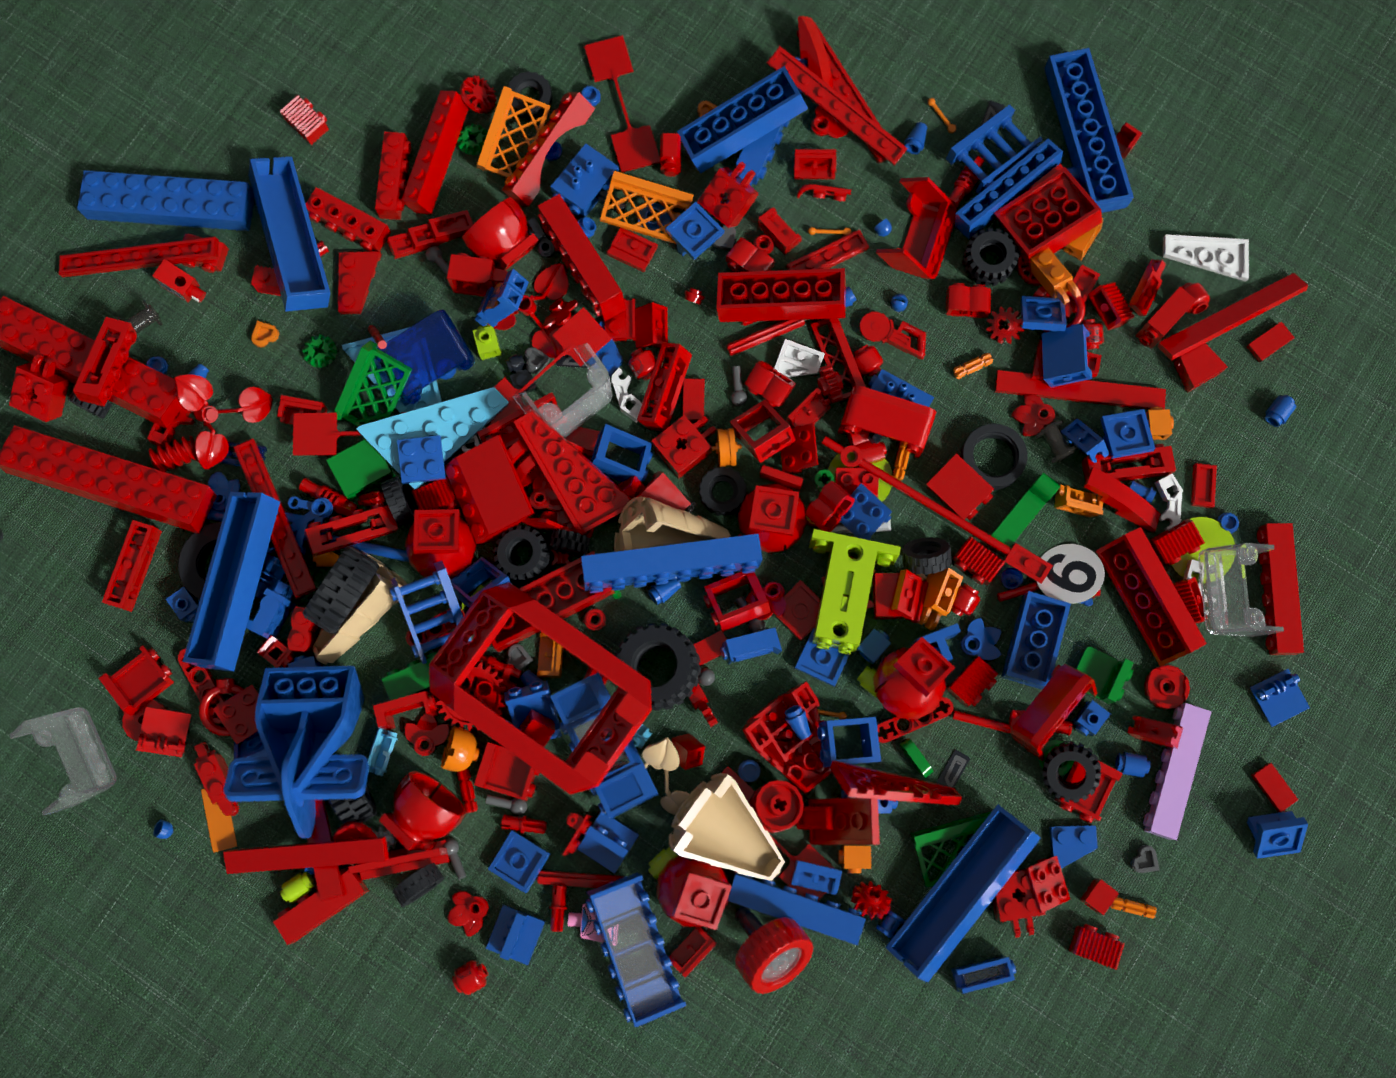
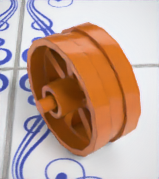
(726, 447)

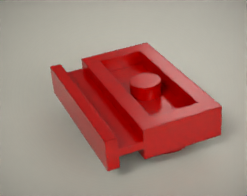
(632, 249)
(623, 324)
(909, 596)

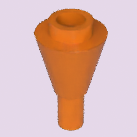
(326, 560)

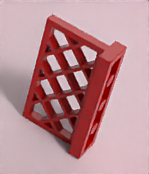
(403, 860)

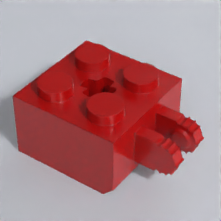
(729, 186)
(473, 274)
(39, 390)
(684, 433)
(1010, 909)

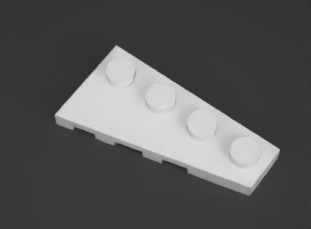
(1213, 254)

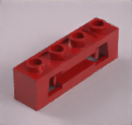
(105, 362)
(664, 386)
(1160, 458)
(338, 523)
(132, 566)

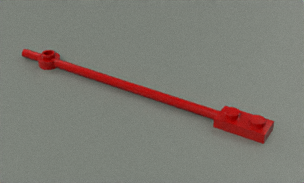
(1015, 556)

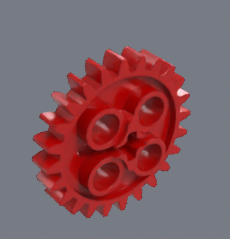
(491, 699)

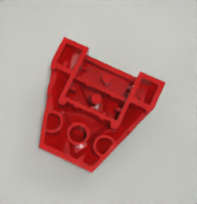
(781, 746)

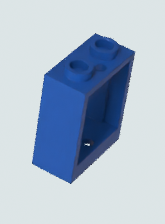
(616, 470)
(479, 572)
(869, 740)

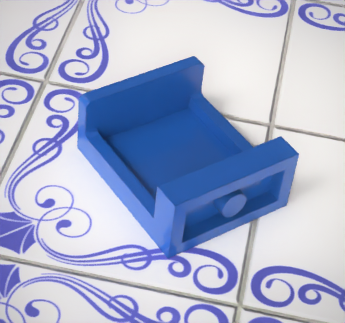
(1065, 356)
(534, 697)

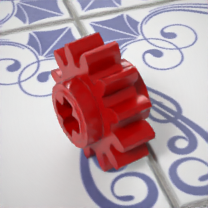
(997, 325)
(830, 383)
(871, 900)

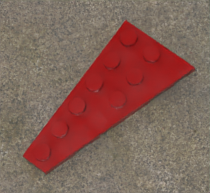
(578, 484)
(876, 784)

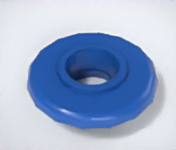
(645, 212)

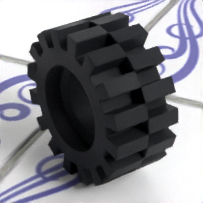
(96, 410)
(569, 542)

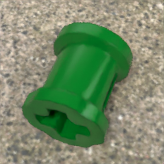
(820, 476)

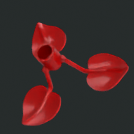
(553, 284)
(192, 395)

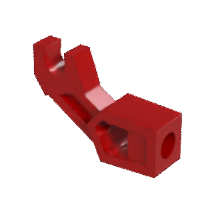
(157, 438)
(699, 701)

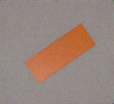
(219, 826)

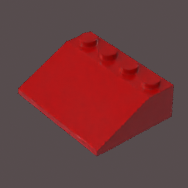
(1049, 215)
(488, 490)

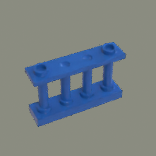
(989, 130)
(448, 596)

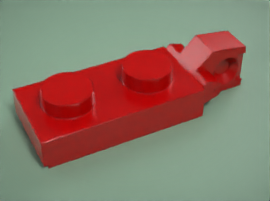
(1085, 281)
(1147, 287)

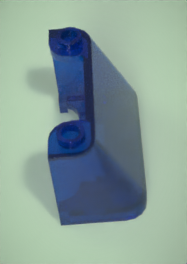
(430, 350)

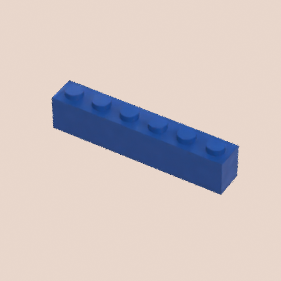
(1007, 188)
(805, 910)

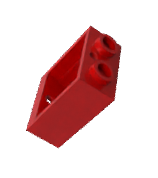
(1165, 318)
(763, 448)
(742, 614)

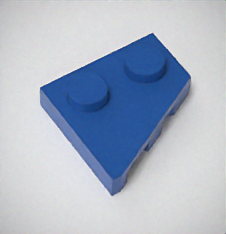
(1072, 842)

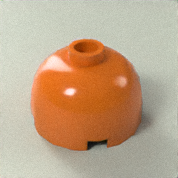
(460, 750)

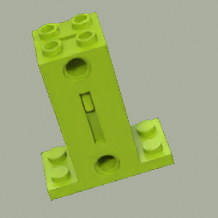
(846, 587)

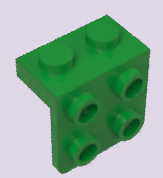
(1107, 673)

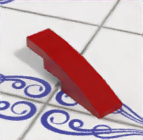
(813, 49)
(432, 234)
(1124, 499)

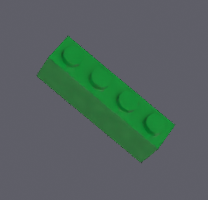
(409, 680)

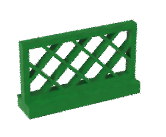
(357, 378)
(941, 834)

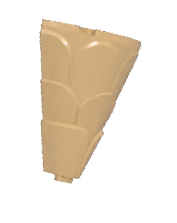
(655, 524)
(366, 613)
(724, 830)

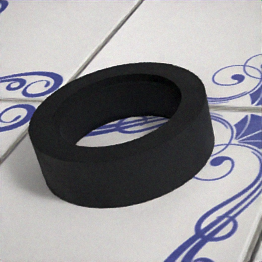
(1008, 436)

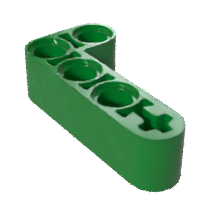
(1026, 509)

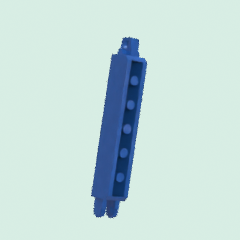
(761, 151)

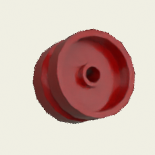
(524, 462)
(788, 803)

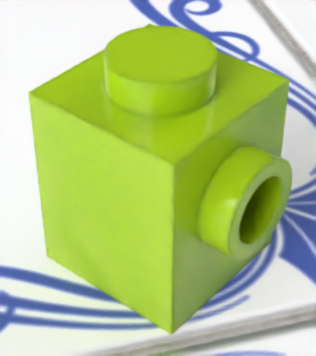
(487, 342)

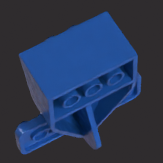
(302, 722)

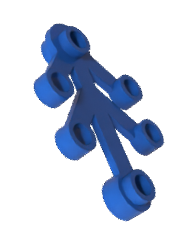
(301, 522)

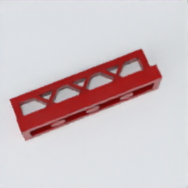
(841, 343)
(511, 433)

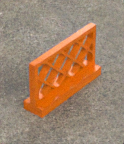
(497, 125)
(646, 190)

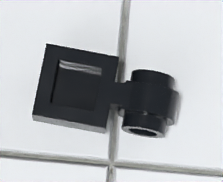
(544, 242)
(520, 377)

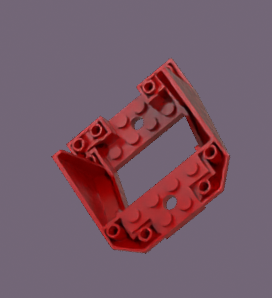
(592, 755)

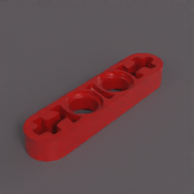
(202, 687)
(913, 724)

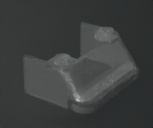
(583, 408)
(1227, 593)
(79, 751)

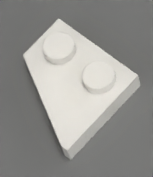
(798, 360)

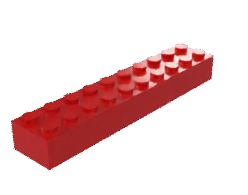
(138, 388)
(107, 479)

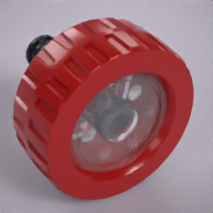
(771, 952)

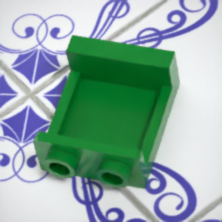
(359, 468)

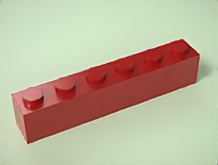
(435, 152)
(1281, 589)

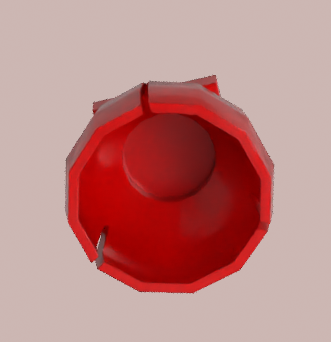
(501, 235)
(773, 514)
(440, 537)
(912, 680)
(421, 819)
(692, 892)

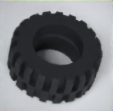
(340, 589)
(684, 651)

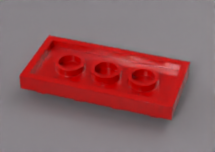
(854, 822)

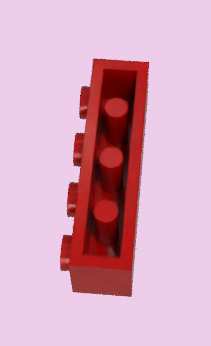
(392, 175)
(347, 220)

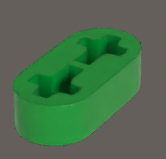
(916, 758)

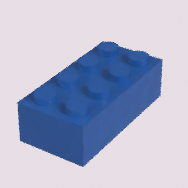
(1036, 640)

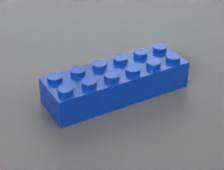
(742, 119)

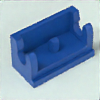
(1085, 439)
(816, 877)

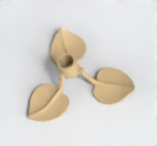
(664, 756)

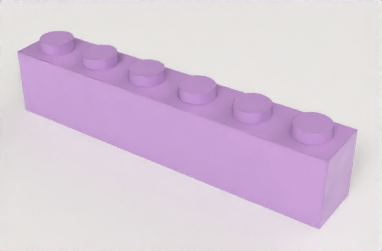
(1177, 773)

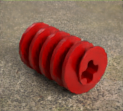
(173, 455)

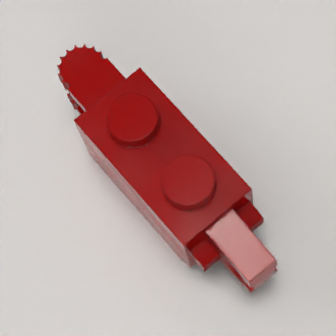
(213, 773)

